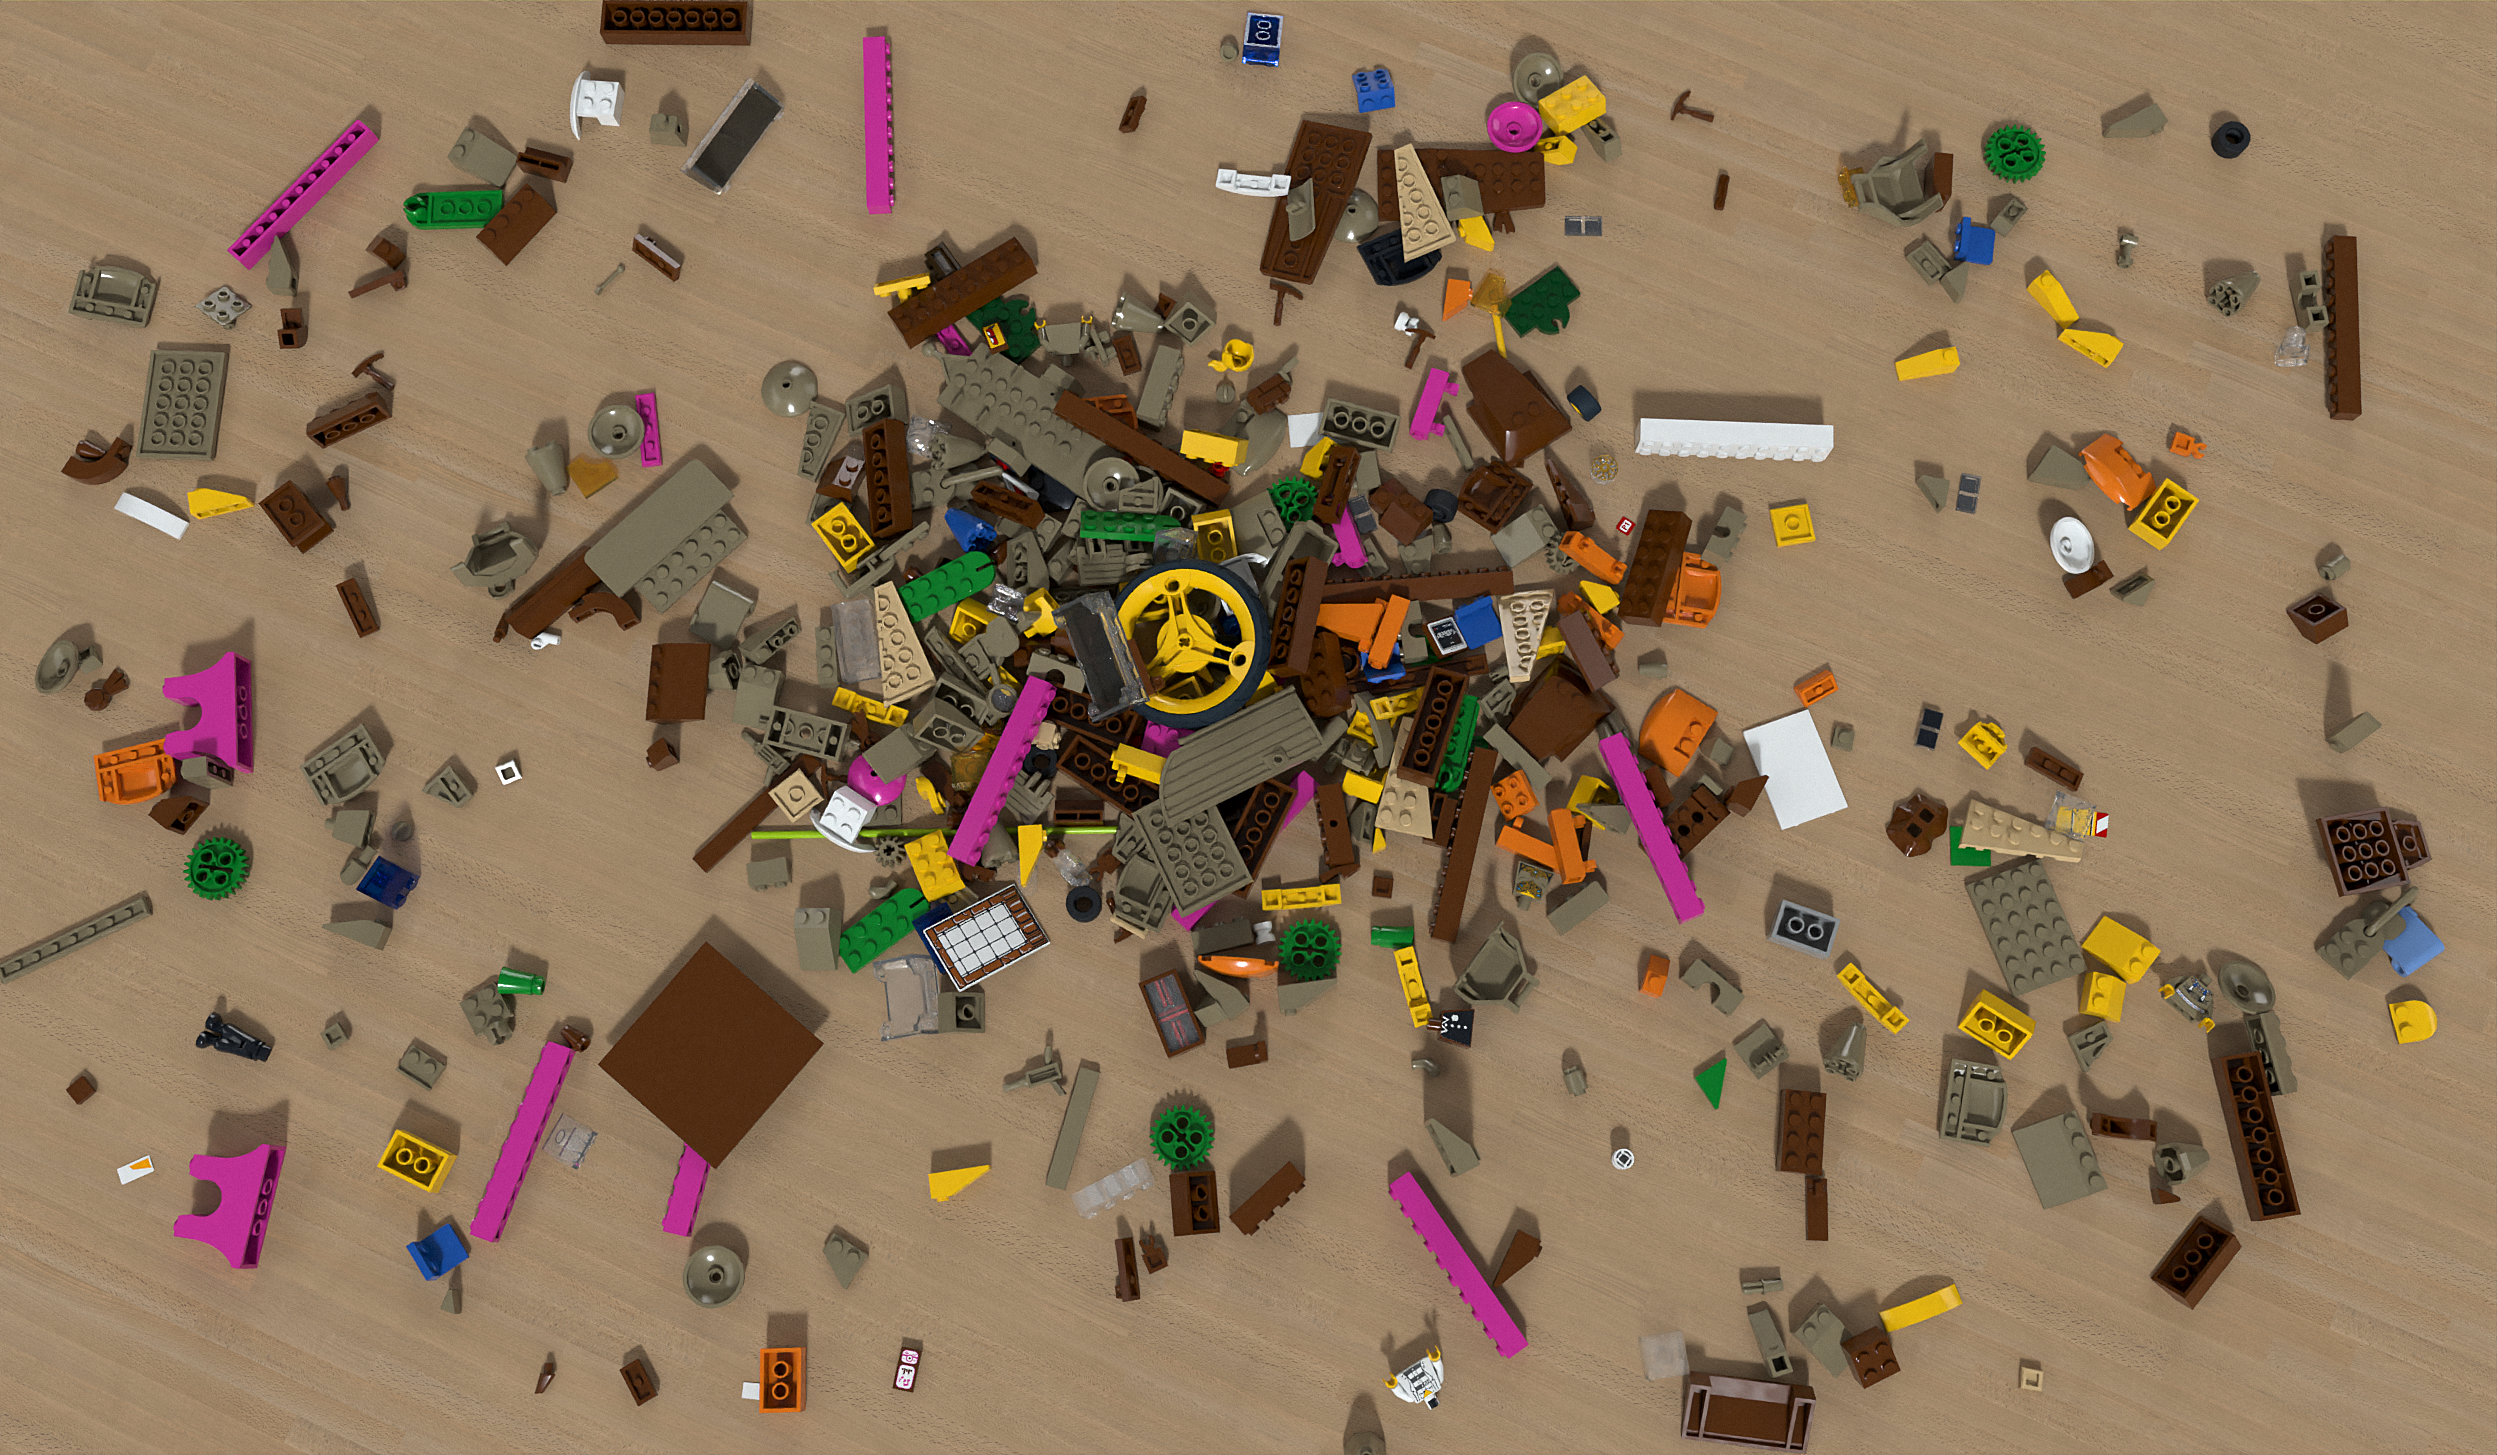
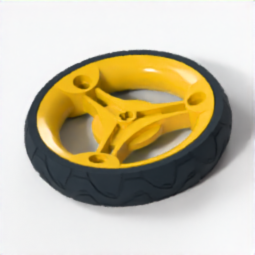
(1252, 622)

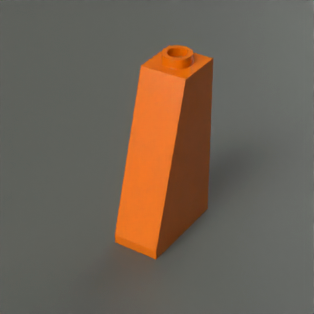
(1351, 620)

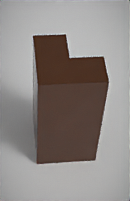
(545, 164)
(1079, 813)
(1442, 818)

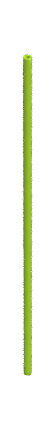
(923, 832)

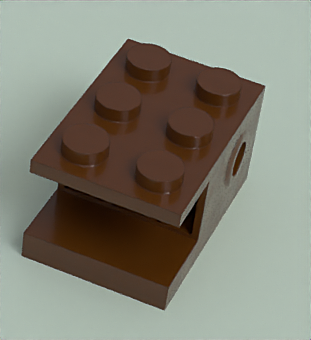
(296, 516)

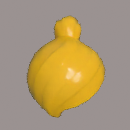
(1235, 356)

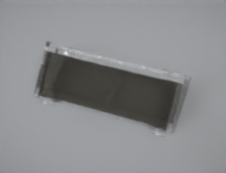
(733, 137)
(1102, 654)

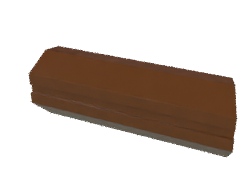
(553, 596)

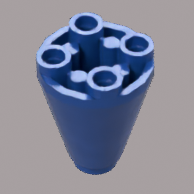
(970, 531)

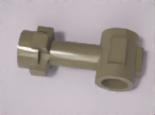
(2128, 241)

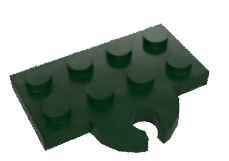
(1542, 304)
(1015, 327)

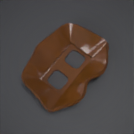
(1909, 813)

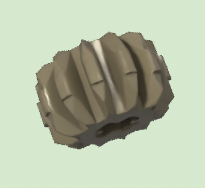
(885, 847)

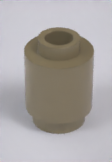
(2334, 567)
(1575, 1081)

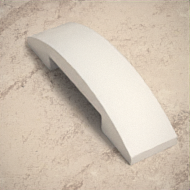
(1253, 185)
(151, 515)

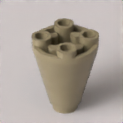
(2233, 293)
(1136, 316)
(953, 451)
(549, 466)
(999, 848)
(1848, 1053)

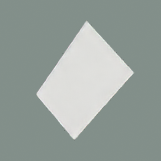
(1305, 428)

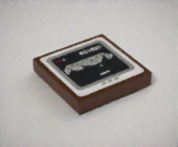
(1445, 637)

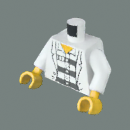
(1419, 1380)

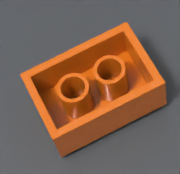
(782, 1380)

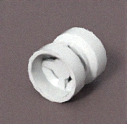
(1404, 322)
(1263, 933)
(1620, 1161)

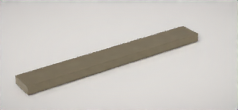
(74, 940)

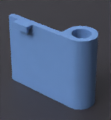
(2413, 946)

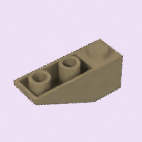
(282, 273)
(768, 641)
(1770, 1344)

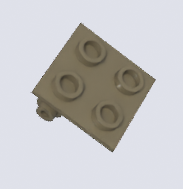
(223, 307)
(1761, 1051)

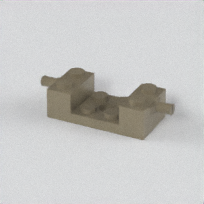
(827, 740)

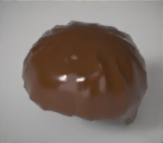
(1351, 661)

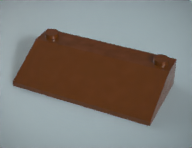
(1747, 1412)

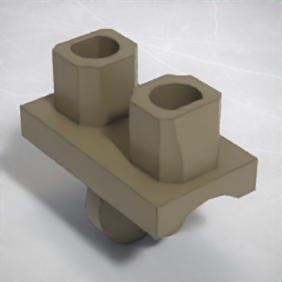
(1098, 340)

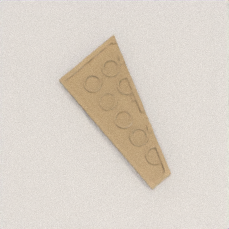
(1421, 215)
(1522, 627)
(901, 654)
(1404, 803)
(2008, 834)

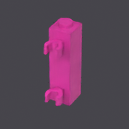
(1429, 404)
(1349, 541)

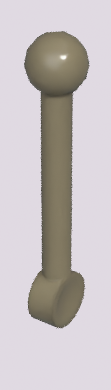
(598, 290)

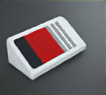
(1016, 485)

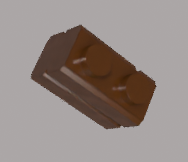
(1269, 394)

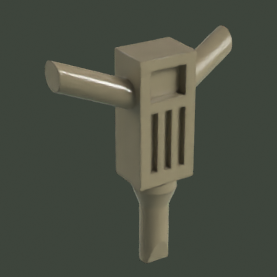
(775, 761)
(1047, 1074)

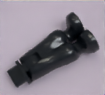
(232, 1040)

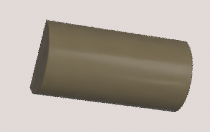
(1360, 425)

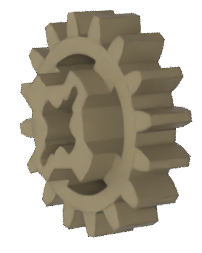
(1558, 559)

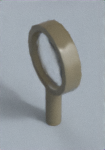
(1002, 697)

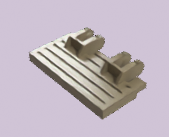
(1107, 564)
(1027, 802)

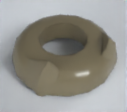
(499, 595)

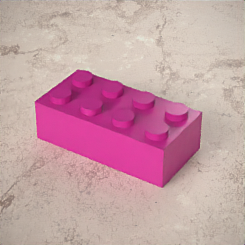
(1162, 739)

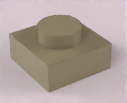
(1842, 739)
(334, 1036)

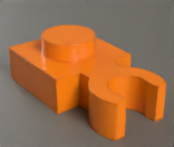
(2184, 445)

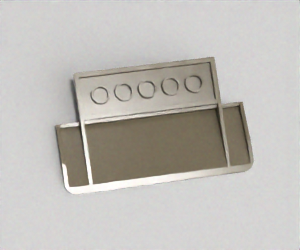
(669, 539)

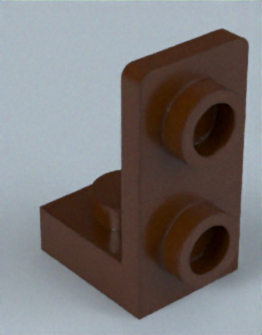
(2089, 580)
(1247, 1055)

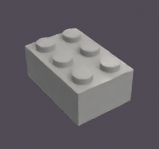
(1803, 929)

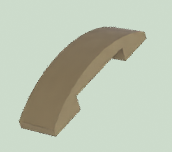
(1381, 730)

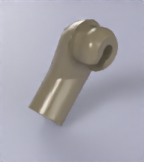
(883, 892)
(1428, 1064)

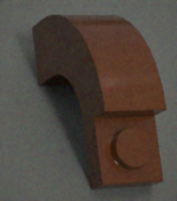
(102, 470)
(605, 602)
(2123, 1128)

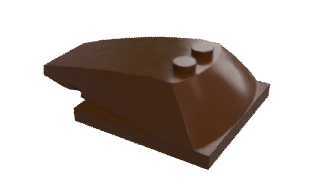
(1512, 408)
(1556, 712)
(2371, 850)

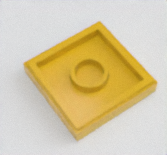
(1792, 525)

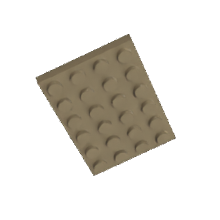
(182, 405)
(1193, 856)
(2026, 928)

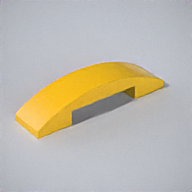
(1397, 705)
(874, 710)
(1301, 897)
(1412, 986)
(1871, 999)
(1920, 1309)

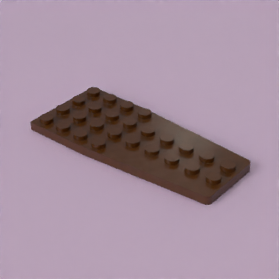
(1334, 162)
(1504, 178)

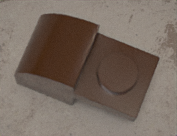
(294, 332)
(971, 872)

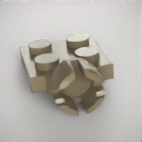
(488, 1014)

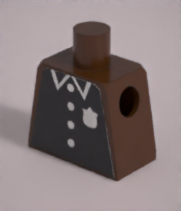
(1454, 1027)

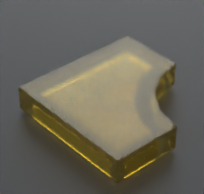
(1491, 296)
(591, 477)

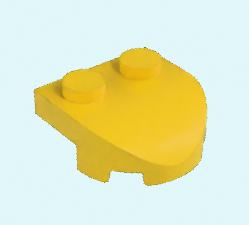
(1984, 743)
(928, 791)
(2413, 1021)

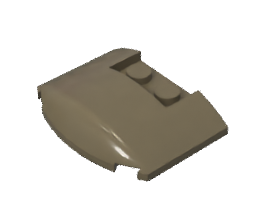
(113, 296)
(1263, 432)
(1259, 531)
(344, 767)
(1142, 893)
(1973, 1103)

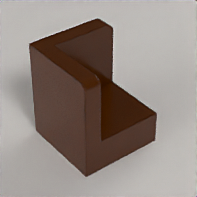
(1164, 305)

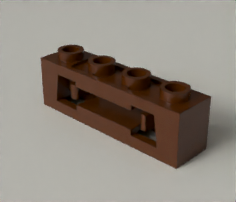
(1336, 485)
(1007, 504)

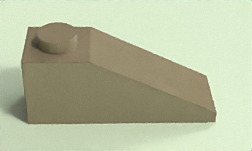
(2141, 124)
(1603, 139)
(1059, 566)
(2352, 732)
(1609, 815)
(364, 931)

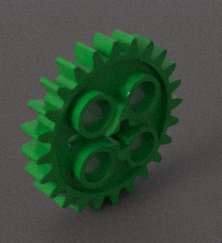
(2014, 154)
(1304, 490)
(221, 850)
(1307, 968)
(1195, 1125)

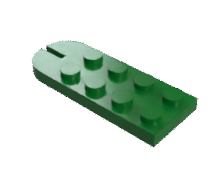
(453, 209)
(1124, 525)
(947, 585)
(1459, 747)
(881, 928)

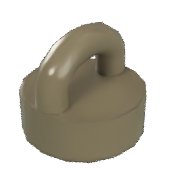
(1229, 52)
(1225, 394)
(402, 831)

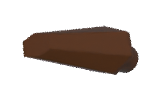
(501, 629)
(545, 1378)

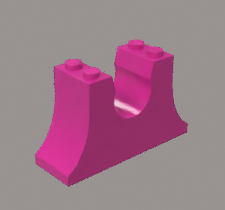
(226, 713)
(248, 1195)

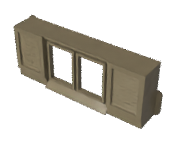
(1303, 541)

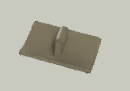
(1301, 211)

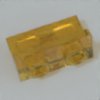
(1849, 191)

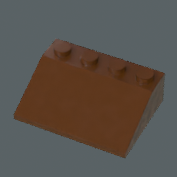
(678, 682)

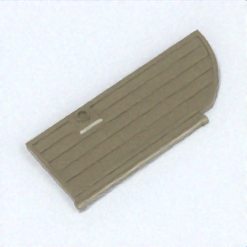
(1237, 755)

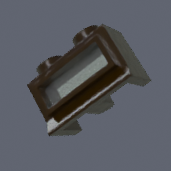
(941, 261)

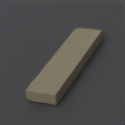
(1517, 756)

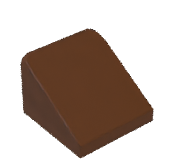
(2162, 1197)

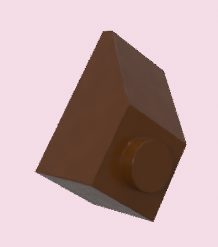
(386, 252)
(1384, 495)
(661, 755)

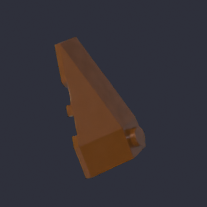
(1573, 506)

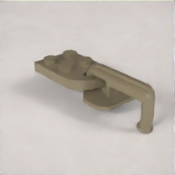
(927, 485)
(887, 555)
(996, 643)
(2364, 937)

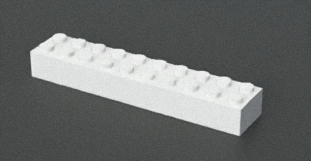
(1733, 439)

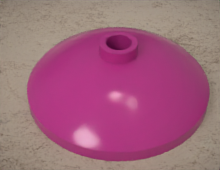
(1518, 119)
(871, 787)

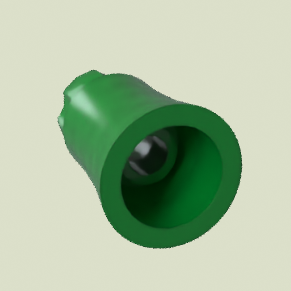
(1392, 936)
(520, 982)

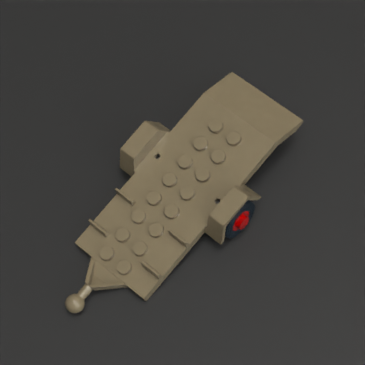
(1018, 410)

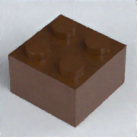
(1870, 1357)

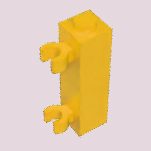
(1137, 763)

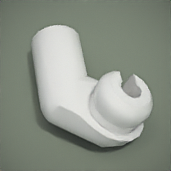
(544, 639)

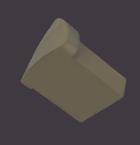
(1285, 368)
(1716, 750)
(1709, 782)

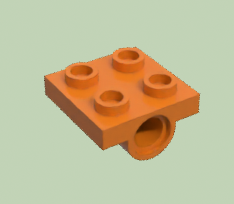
(1514, 796)

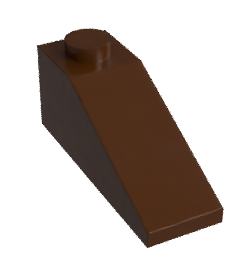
(1519, 1254)

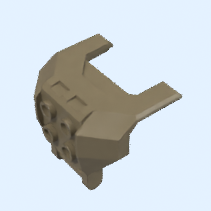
(1893, 189)
(496, 559)
(1496, 973)

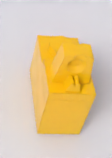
(1042, 602)

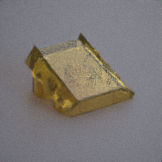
(969, 768)

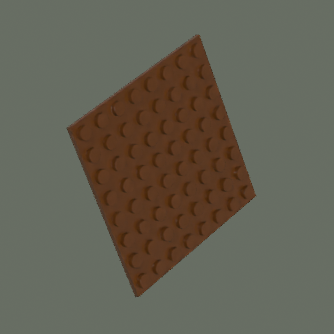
(711, 1054)

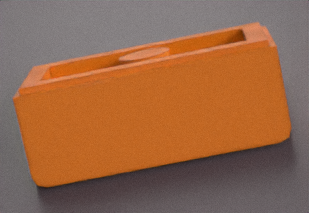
(1816, 688)

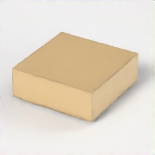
(2030, 1379)

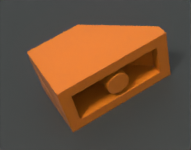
(1456, 298)
(1655, 976)

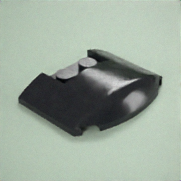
(1386, 260)
(1052, 494)

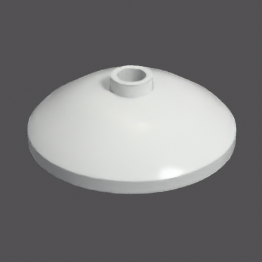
(2072, 545)

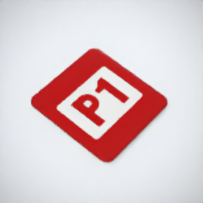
(1625, 526)

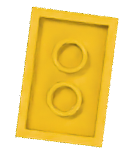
(903, 286)

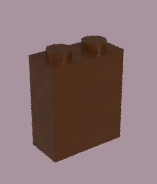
(1939, 177)

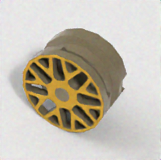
(1137, 563)

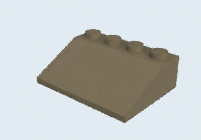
(1455, 1152)
(2059, 1159)

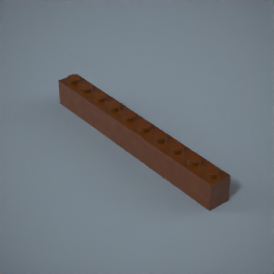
(2343, 328)
(1141, 449)
(1421, 587)
(1464, 845)

